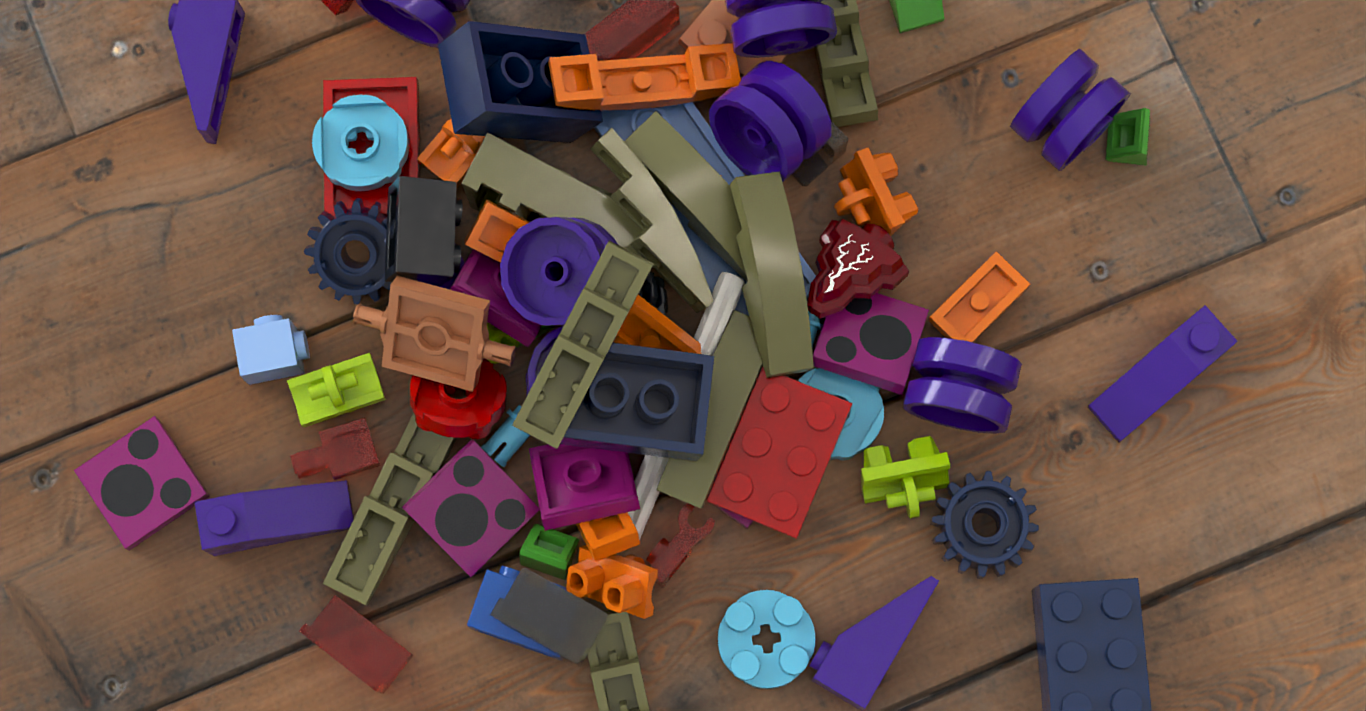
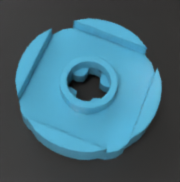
(340, 126)
(865, 415)
(784, 617)

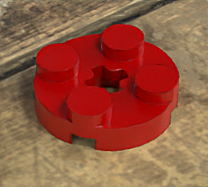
(459, 417)

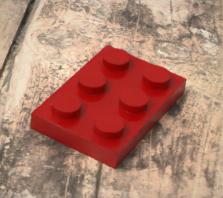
(403, 97)
(779, 453)

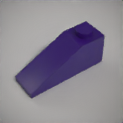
(206, 46)
(1162, 373)
(272, 516)
(866, 650)

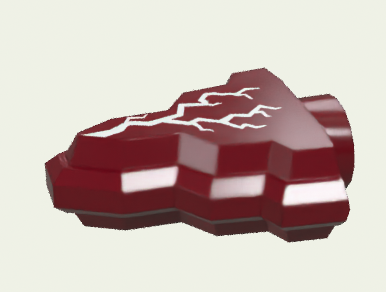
(852, 266)

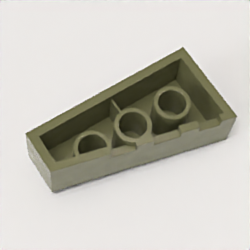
(541, 191)

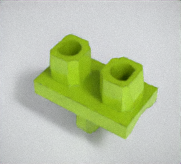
(336, 390)
(905, 481)

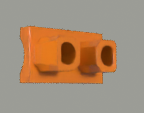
(450, 154)
(868, 194)
(616, 581)

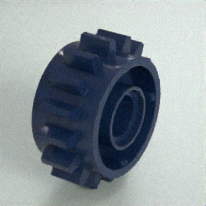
(331, 256)
(1003, 506)

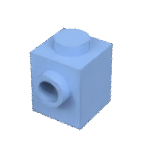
(270, 349)

